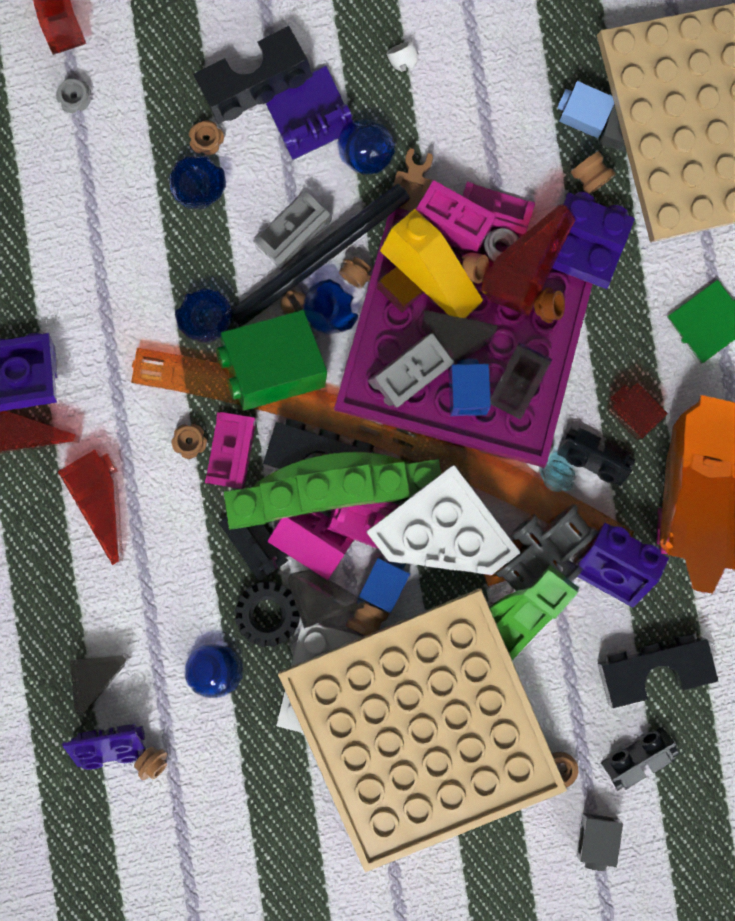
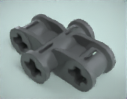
(556, 543)

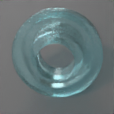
(558, 476)

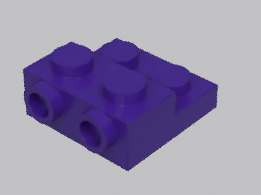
(594, 240)
(27, 371)
(621, 565)

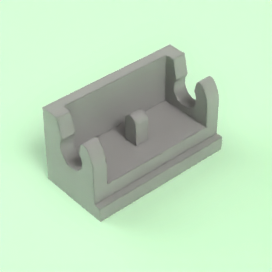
(293, 230)
(411, 370)

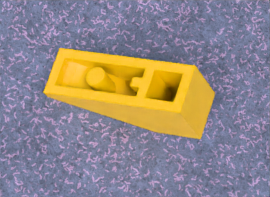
(431, 264)

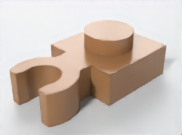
(413, 181)

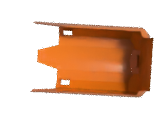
(701, 500)

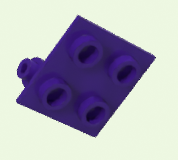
(310, 114)
(92, 751)

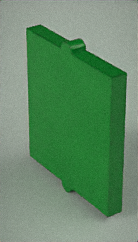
(706, 321)

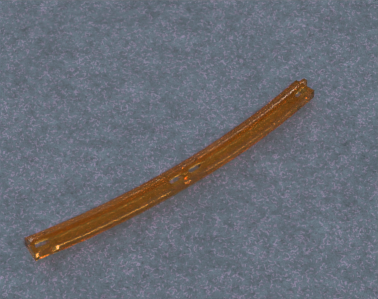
(317, 409)

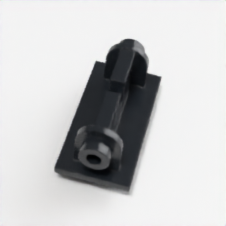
(581, 450)
(255, 550)
(626, 765)

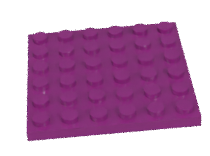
(387, 333)

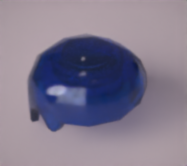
(366, 146)
(197, 182)
(329, 307)
(204, 315)
(213, 671)

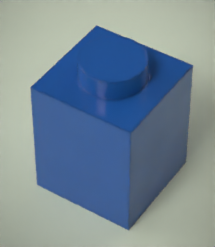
(469, 388)
(384, 584)

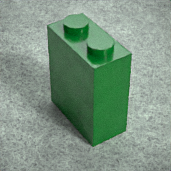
(272, 360)

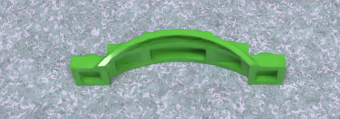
(328, 484)
(529, 610)

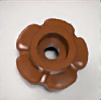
(550, 305)

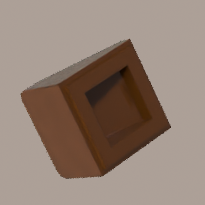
(399, 289)

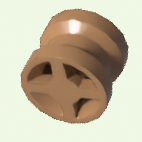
(593, 173)
(367, 619)

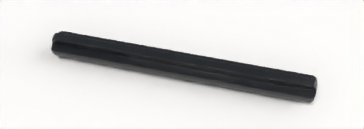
(320, 254)

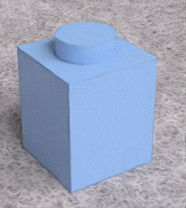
(585, 109)

